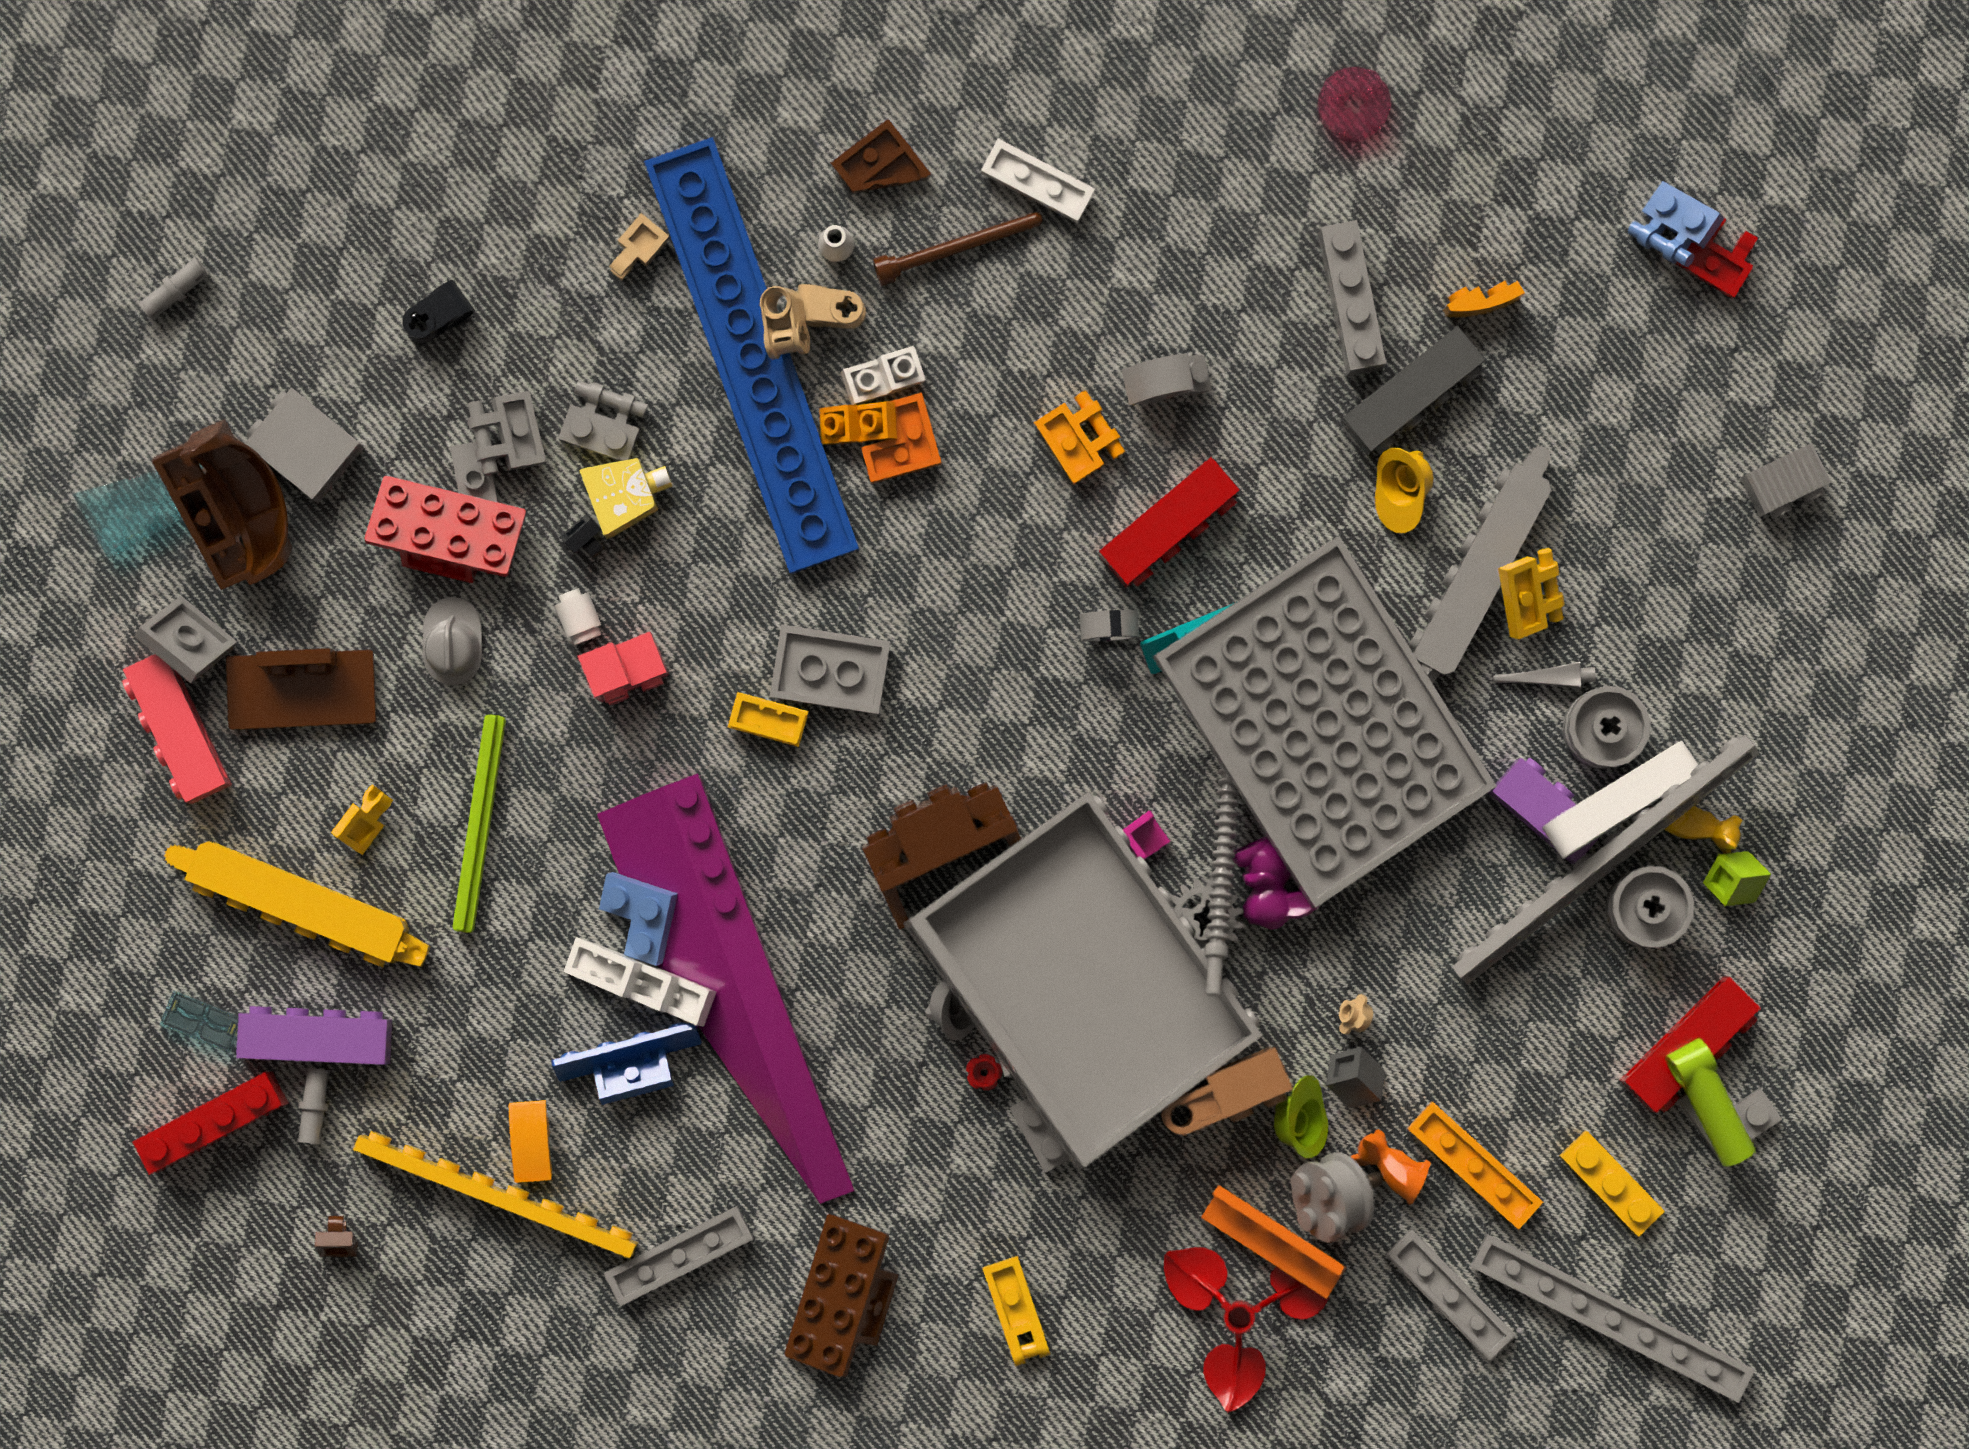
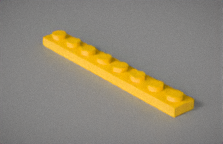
(482, 1188)

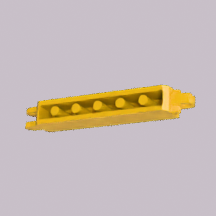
(298, 901)

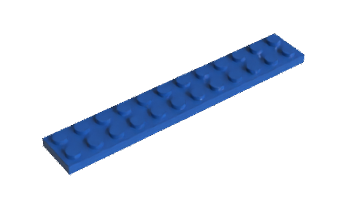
(760, 390)

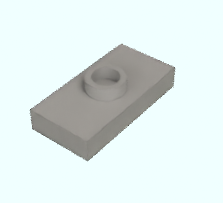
(470, 473)

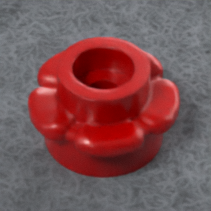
(986, 1062)

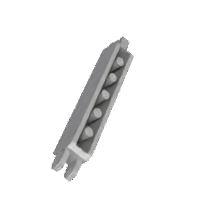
(1477, 578)

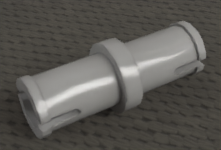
(174, 288)
(313, 1106)

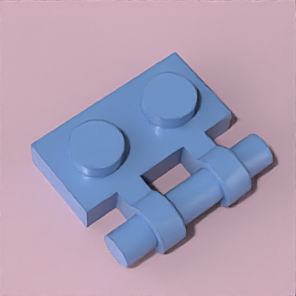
(1681, 214)

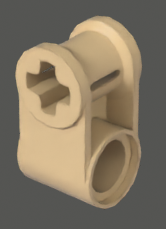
(824, 305)
(784, 326)

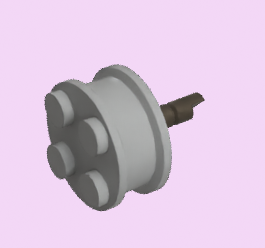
(1334, 1196)

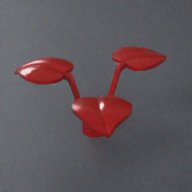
(1232, 1371)

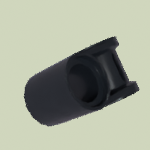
(440, 309)

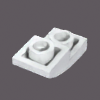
(883, 376)

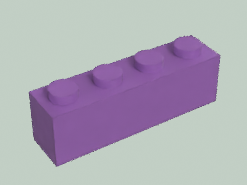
(314, 1037)

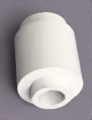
(578, 616)

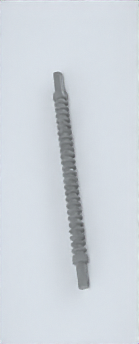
(1216, 950)

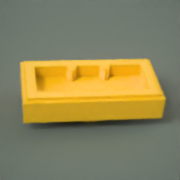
(768, 719)

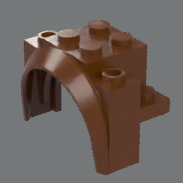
(935, 835)

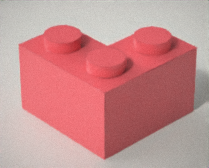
(623, 667)

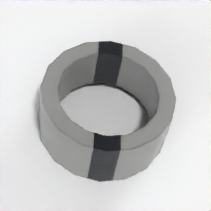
(1109, 625)

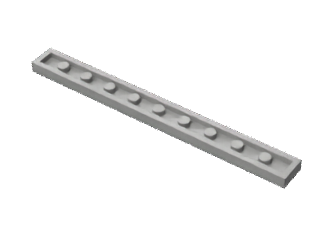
(1616, 849)

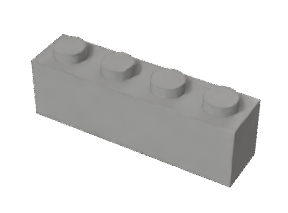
(1351, 298)

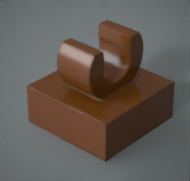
(337, 1240)

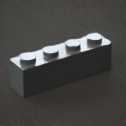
(1413, 391)

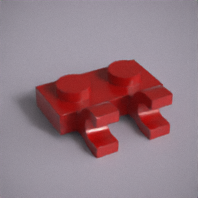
(1718, 266)

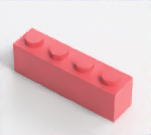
(176, 728)

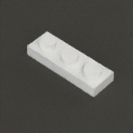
(1037, 181)

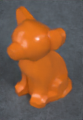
(1398, 1170)

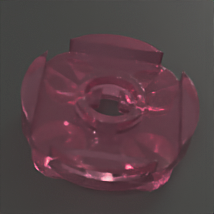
(1341, 120)

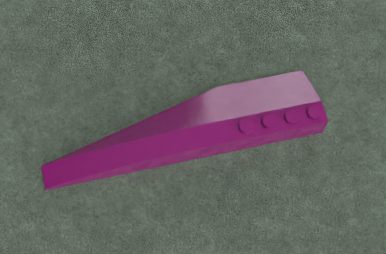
(713, 941)

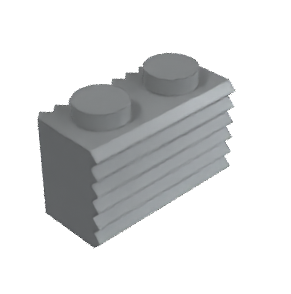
(1786, 480)

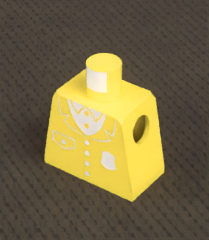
(623, 493)

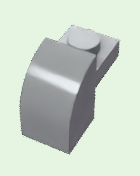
(1166, 378)

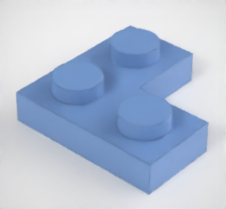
(649, 911)

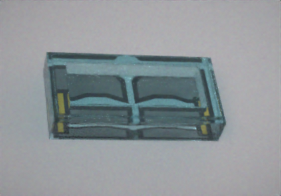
(200, 1021)

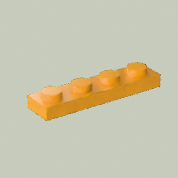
(1475, 1165)

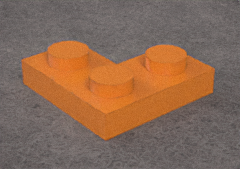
(911, 451)

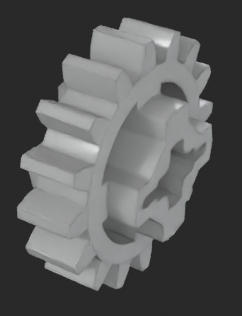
(1188, 914)

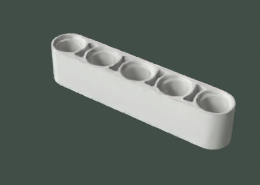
(1619, 800)

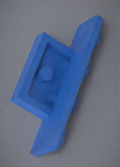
(630, 1065)

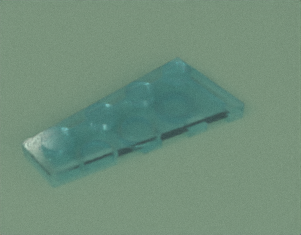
(128, 511)

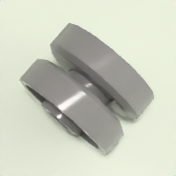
(1627, 721)
(1671, 903)

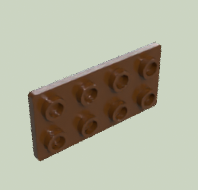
(300, 688)
(842, 1297)

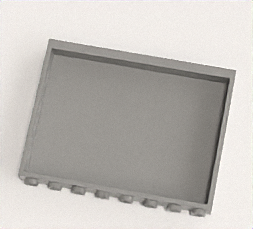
(1083, 979)

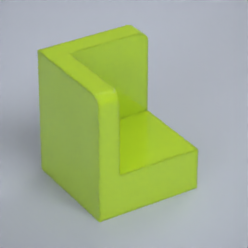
(1736, 878)

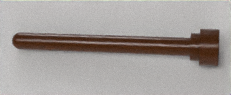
(890, 267)

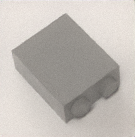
(303, 444)

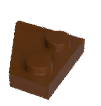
(880, 161)

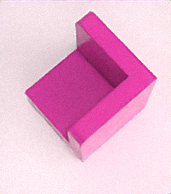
(1145, 836)

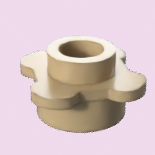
(1355, 1015)

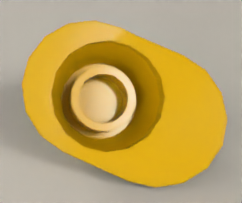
(1401, 488)

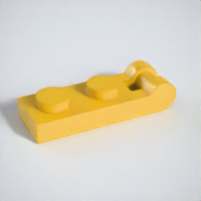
(1015, 1309)

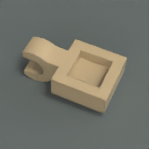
(640, 242)

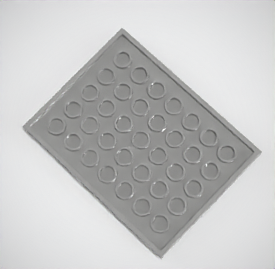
(1325, 721)

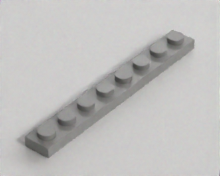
(1612, 1318)

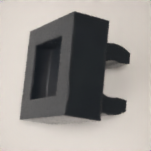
(582, 535)

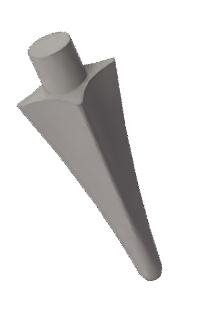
(1564, 676)

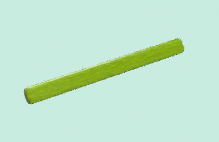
(479, 823)

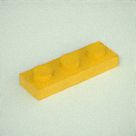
(1611, 1183)

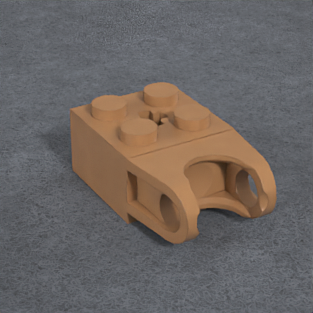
(1233, 1091)

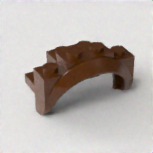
(228, 500)

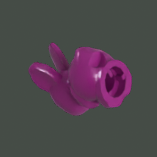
(1269, 902)

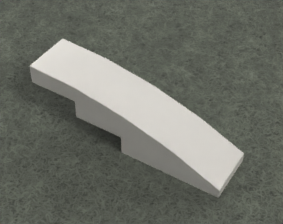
(639, 981)

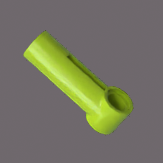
(1696, 1073)

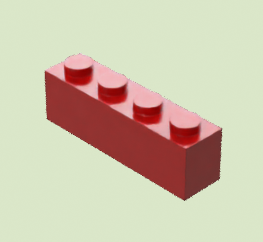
(1169, 522)
(1712, 1019)
(210, 1122)

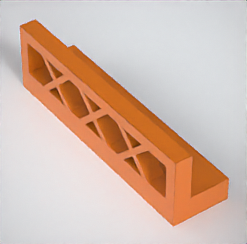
(1273, 1242)

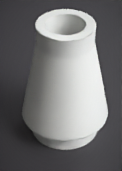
(836, 251)

